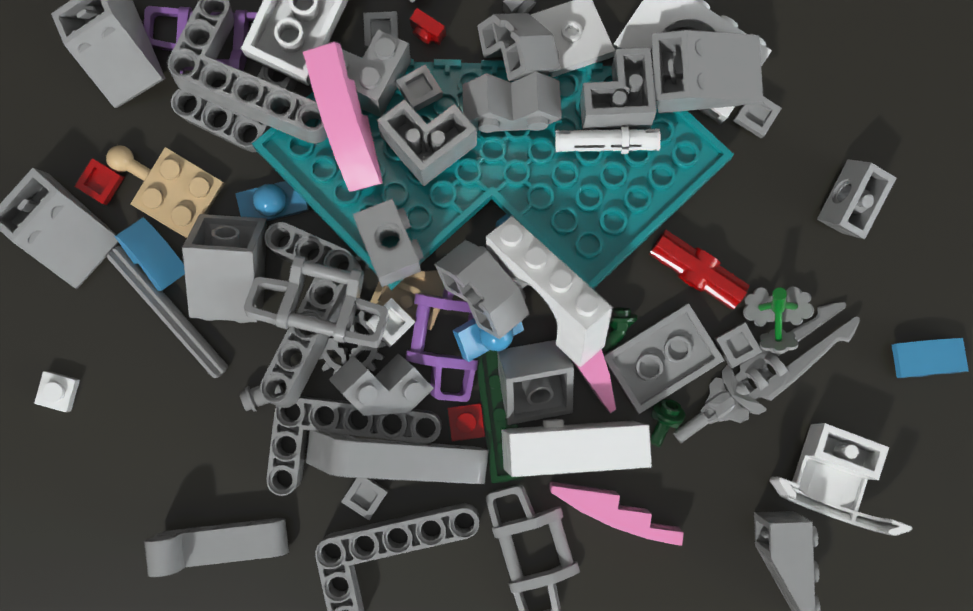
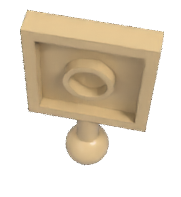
(171, 190)

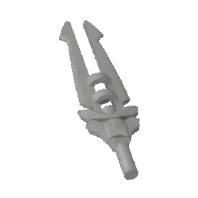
(734, 396)

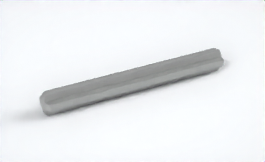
(168, 313)

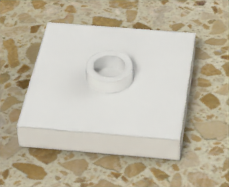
(577, 34)

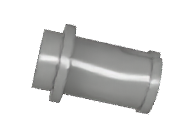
(252, 397)

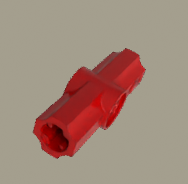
(699, 269)

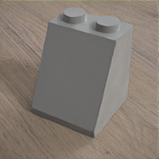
(220, 266)

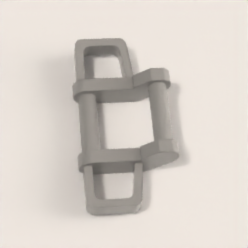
(293, 289)
(532, 521)

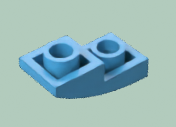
(152, 253)
(929, 357)

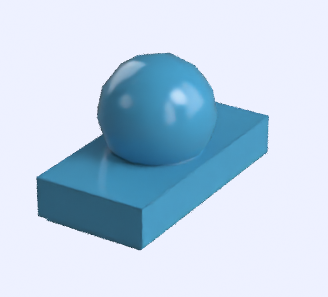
(271, 202)
(475, 341)

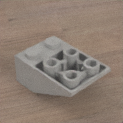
(110, 46)
(705, 70)
(55, 227)
(786, 547)

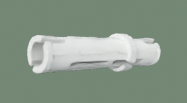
(608, 140)

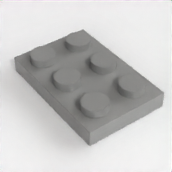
(663, 358)

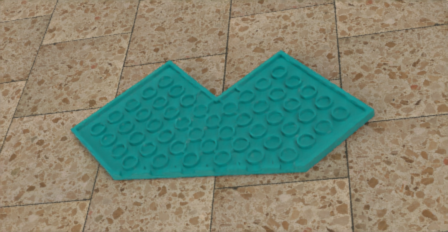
(576, 203)

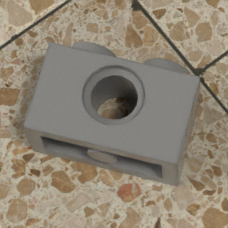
(856, 198)
(376, 225)

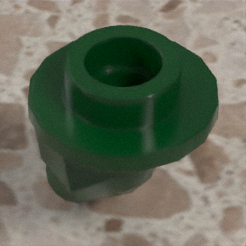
(620, 321)
(667, 417)

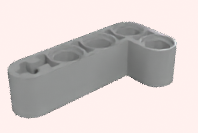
(207, 545)

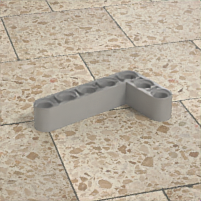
(237, 82)
(236, 124)
(296, 339)
(341, 424)
(395, 460)
(383, 547)

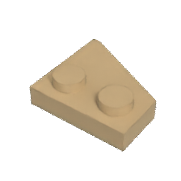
(404, 293)

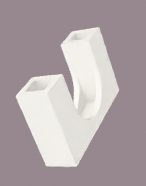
(666, 15)
(578, 309)

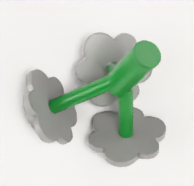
(781, 306)

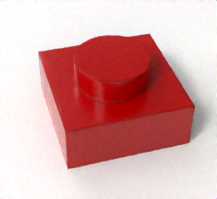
(427, 28)
(99, 181)
(466, 422)

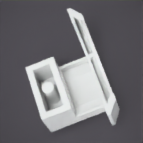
(834, 477)

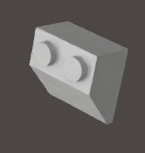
(535, 382)

